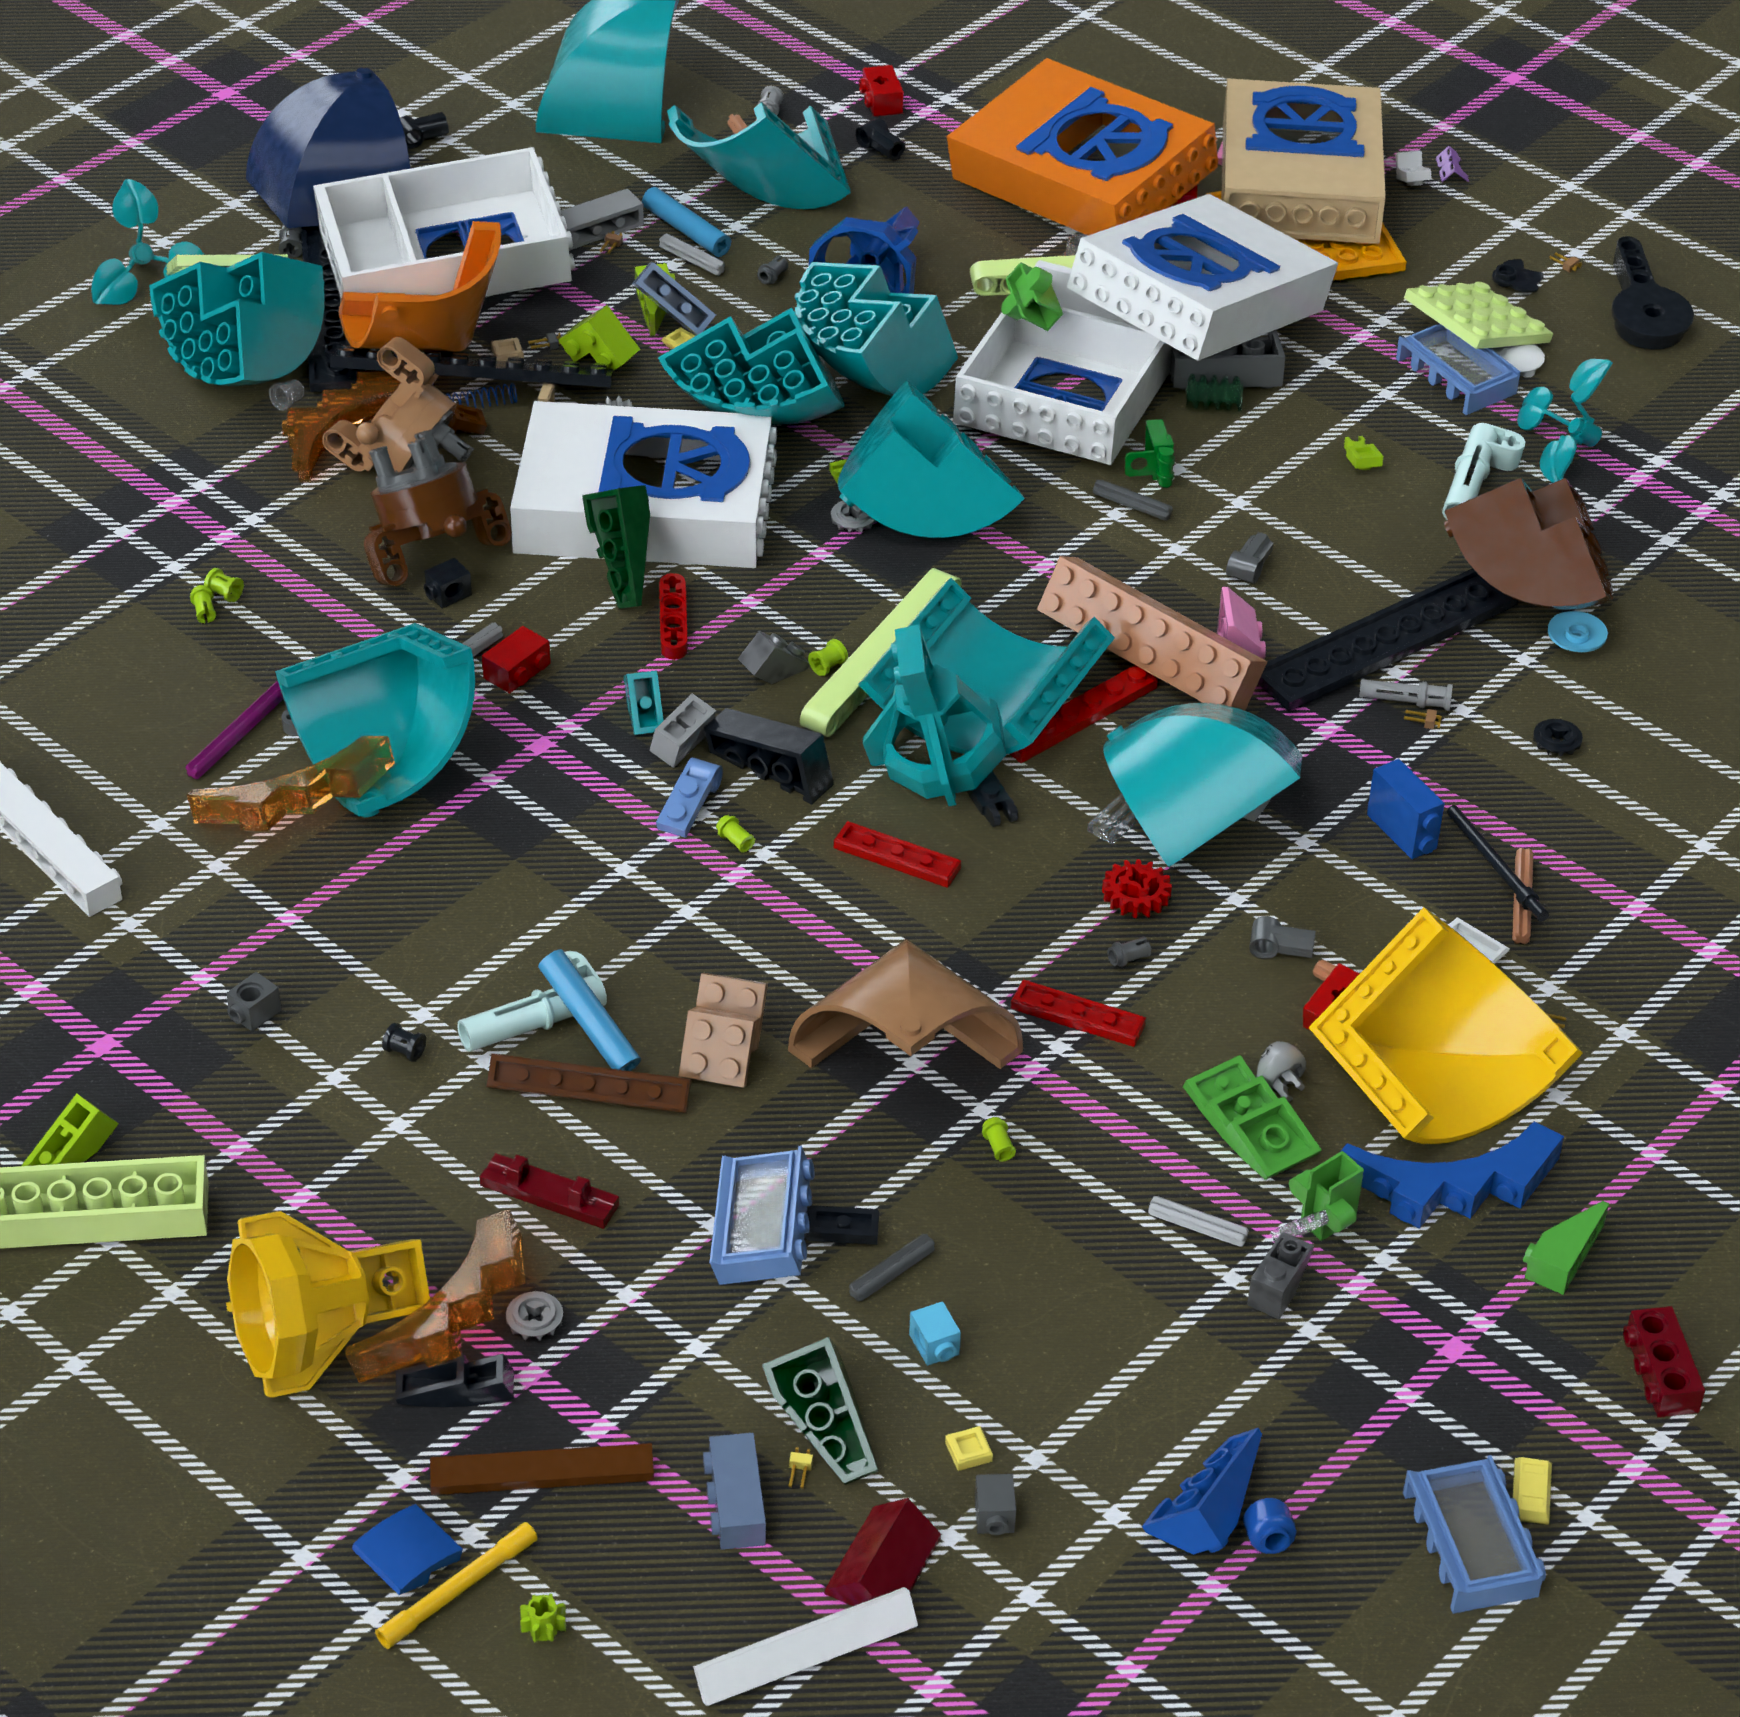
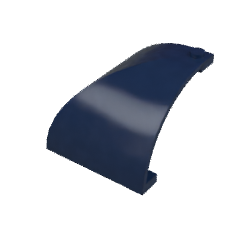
(324, 135)

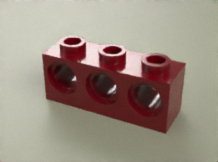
(1664, 1362)

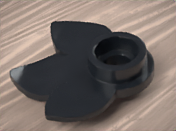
(1514, 275)

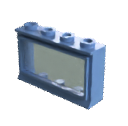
(1475, 372)
(761, 1216)
(1476, 1534)

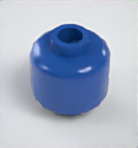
(1269, 1525)

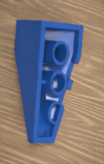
(1210, 1500)

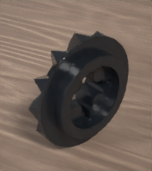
(1558, 729)

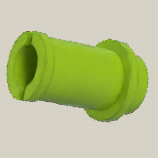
(202, 599)
(729, 828)
(996, 1132)

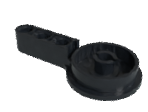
(1643, 310)

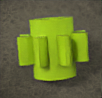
(543, 1617)

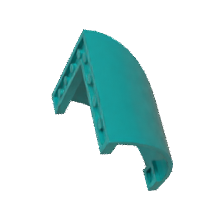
(610, 72)
(773, 159)
(392, 685)
(1198, 771)

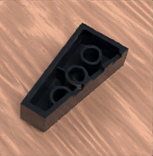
(772, 751)

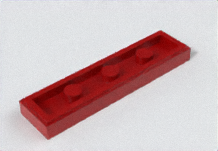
(897, 854)
(1078, 1013)

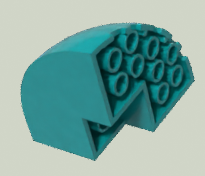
(241, 319)
(873, 333)
(756, 373)
(924, 473)

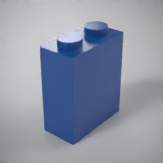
(1405, 808)

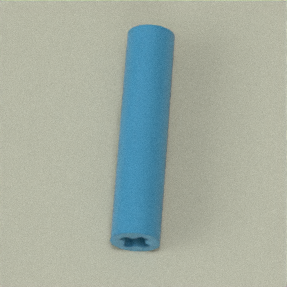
(686, 221)
(589, 1011)

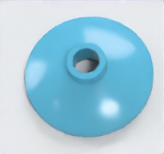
(1577, 631)

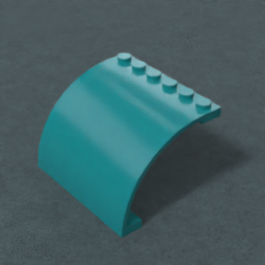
(1017, 673)

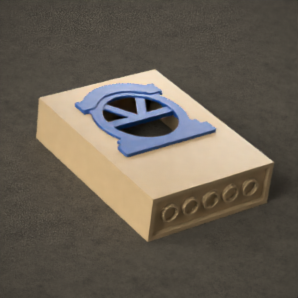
(1301, 188)

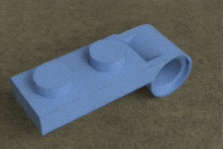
(689, 796)

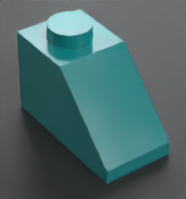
(643, 701)

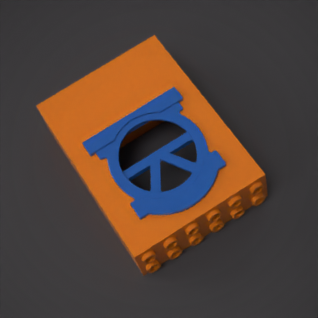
(1023, 138)

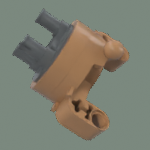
(408, 411)

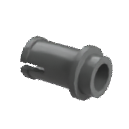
(768, 272)
(1122, 953)

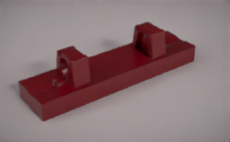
(549, 1190)

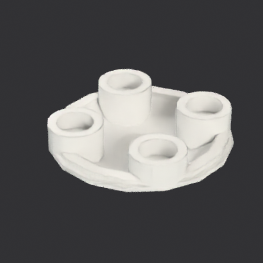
(1523, 357)

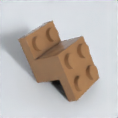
(723, 1030)

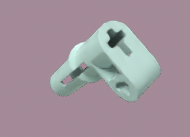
(1483, 451)
(526, 1014)

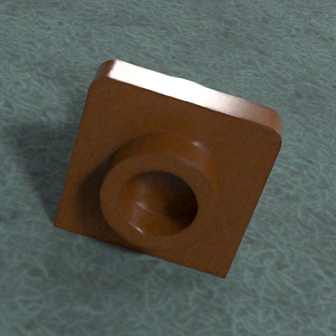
(468, 420)

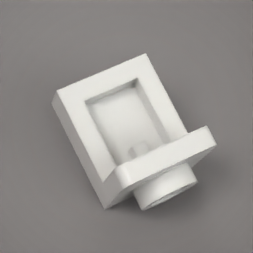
(1410, 168)

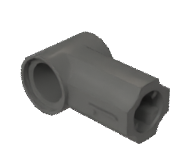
(1249, 561)
(1271, 938)

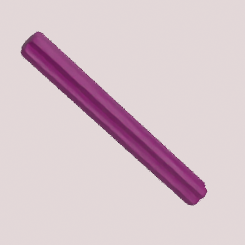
(235, 731)

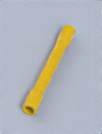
(409, 1619)

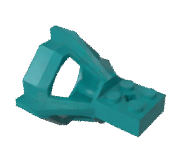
(929, 696)

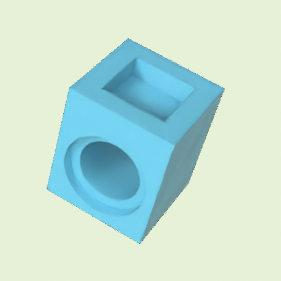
(935, 1333)

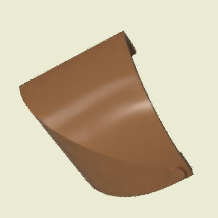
(910, 1001)

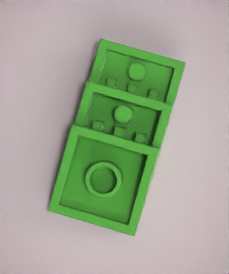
(1252, 1118)

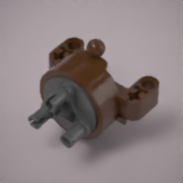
(424, 504)

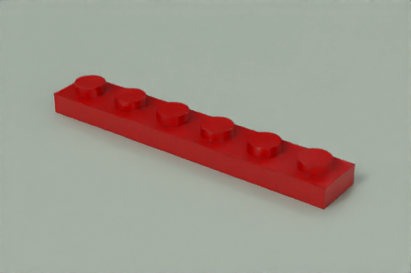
(1090, 708)

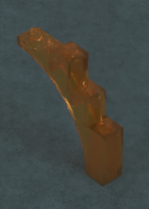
(357, 405)
(305, 791)
(465, 1301)

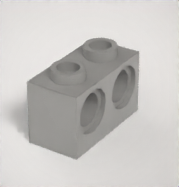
(682, 730)

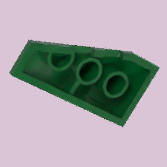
(621, 528)
(821, 1402)

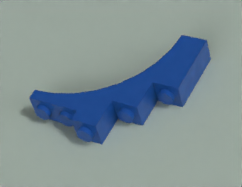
(1461, 1185)

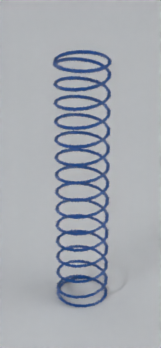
(488, 395)

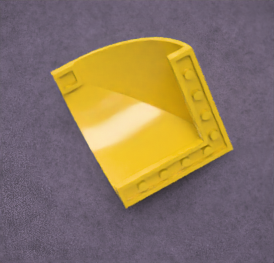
(1442, 1036)

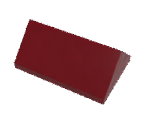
(885, 1553)

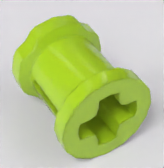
(224, 585)
(829, 656)

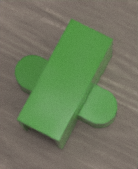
(1032, 297)
(1332, 1188)

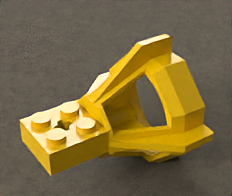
(305, 1306)

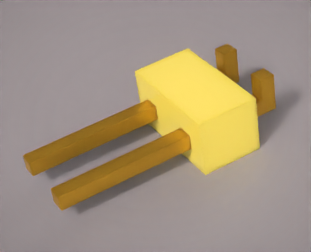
(800, 1461)

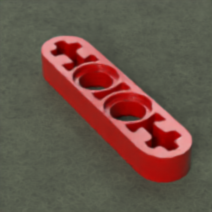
(673, 616)

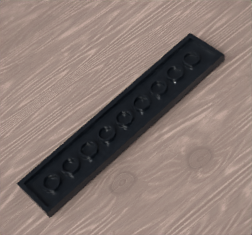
(331, 335)
(488, 367)
(1382, 639)

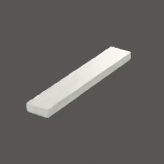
(805, 1646)

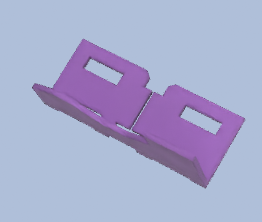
(1446, 164)

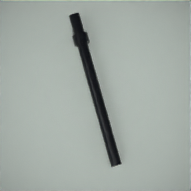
(1524, 895)

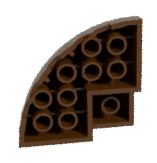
(1533, 545)

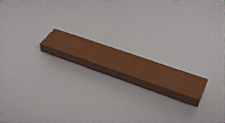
(589, 1083)
(541, 1469)

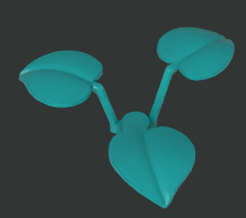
(132, 207)
(1560, 453)

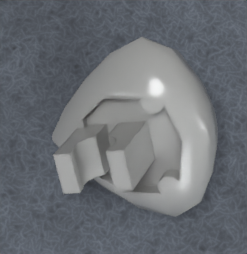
(1282, 1065)

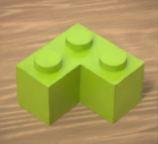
(602, 337)

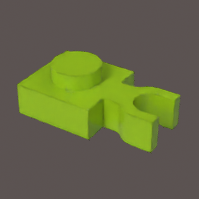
(1362, 455)

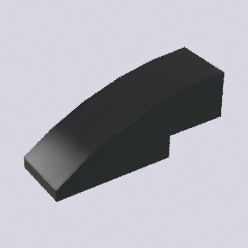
(456, 1383)

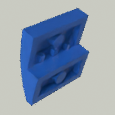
(407, 1549)

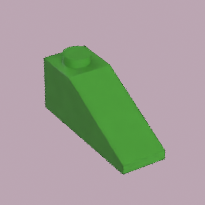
(1563, 1248)

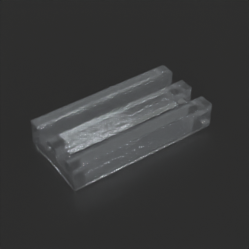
(1110, 817)
(1302, 1226)

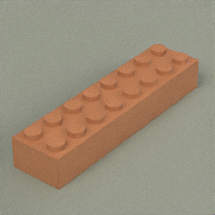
(1152, 634)

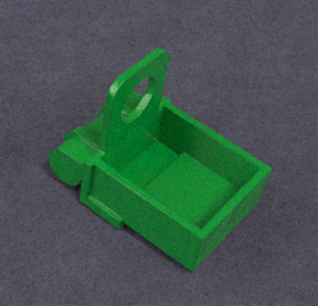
(1158, 453)

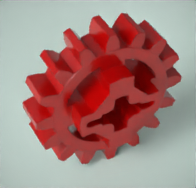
(1136, 888)

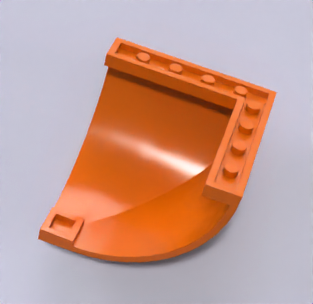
(427, 321)

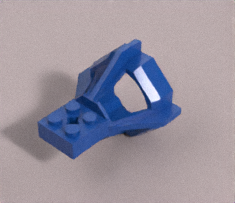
(877, 244)

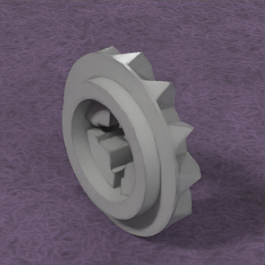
(841, 517)
(535, 1304)

